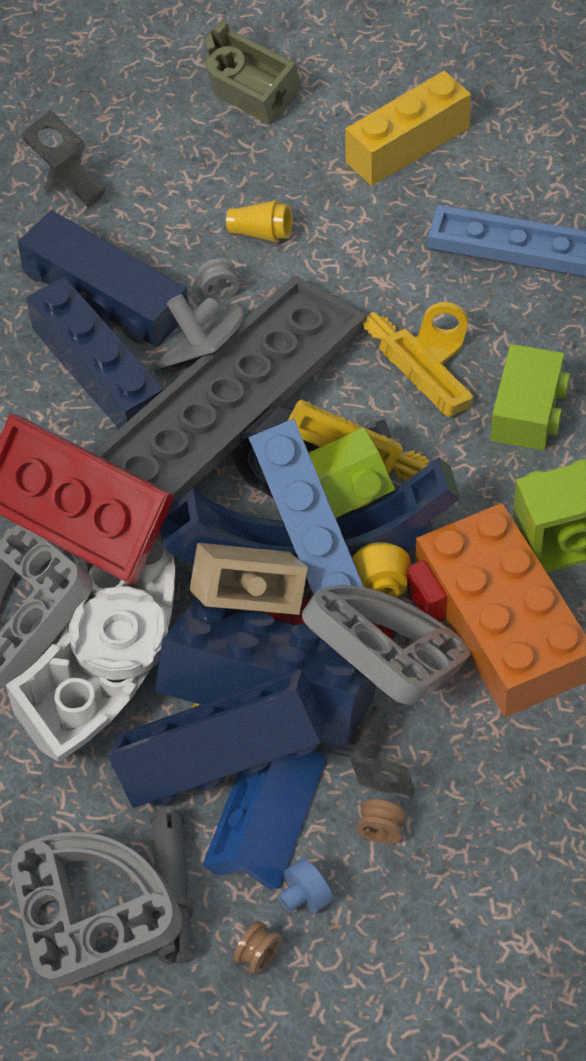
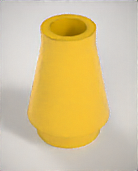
(261, 221)

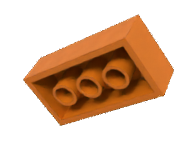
(505, 609)

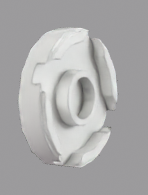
(118, 633)

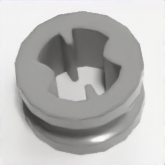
(218, 278)

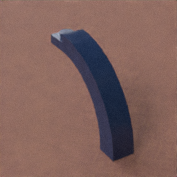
(390, 519)

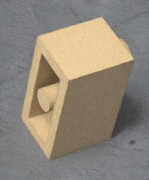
(248, 578)

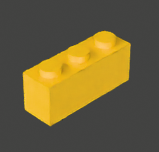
(407, 128)

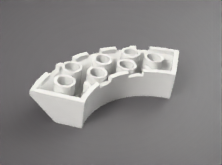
(60, 699)

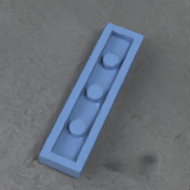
(508, 240)
(304, 507)

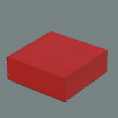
(426, 591)

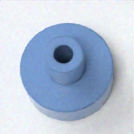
(305, 887)

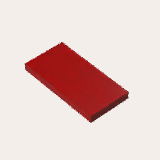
(79, 499)

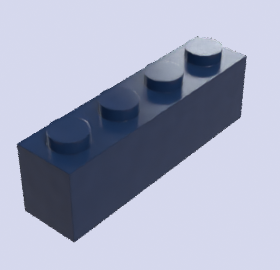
(104, 275)
(91, 351)
(218, 740)

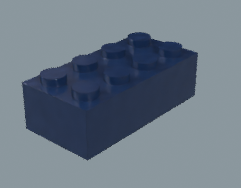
(229, 650)

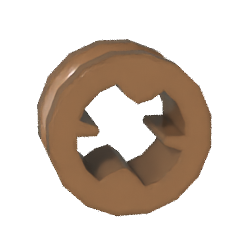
(381, 821)
(257, 947)

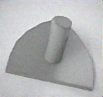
(200, 337)

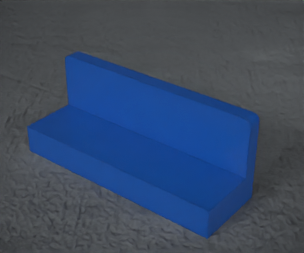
(264, 819)

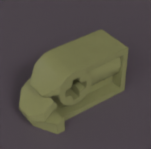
(249, 74)

